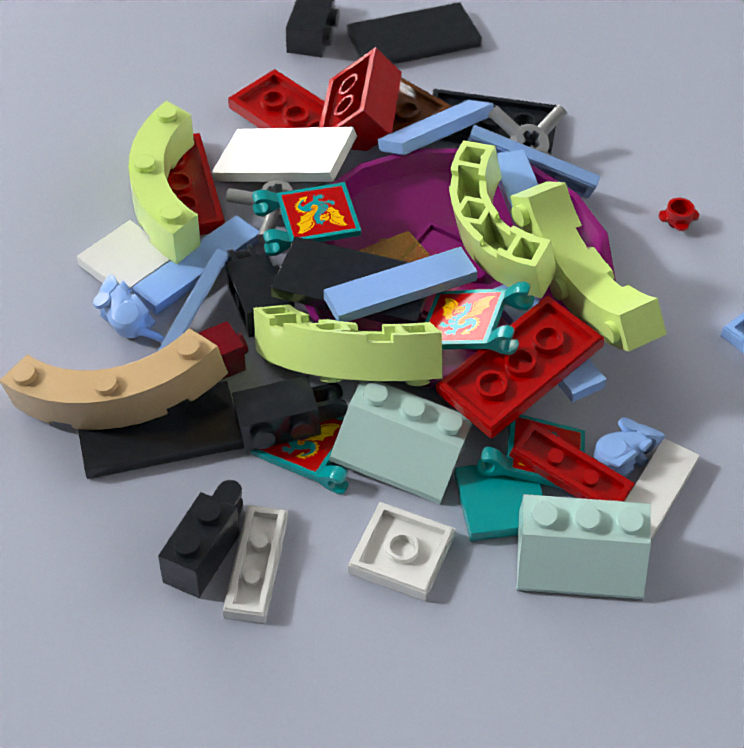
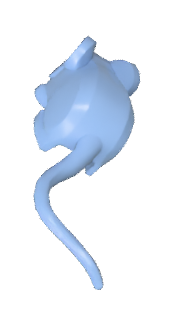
(124, 311)
(627, 447)

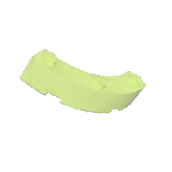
(154, 152)
(496, 248)
(582, 276)
(342, 352)

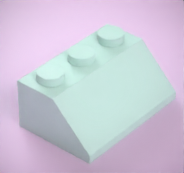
(401, 439)
(583, 546)

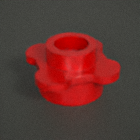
(679, 213)

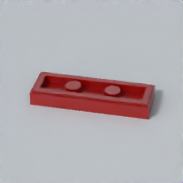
(568, 466)

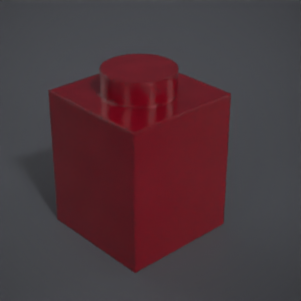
(231, 347)

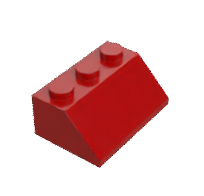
(364, 99)

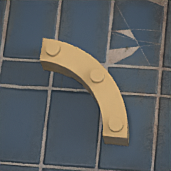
(116, 394)

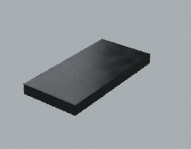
(416, 33)
(518, 110)
(318, 266)
(186, 432)

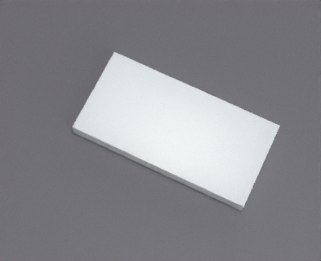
(285, 154)

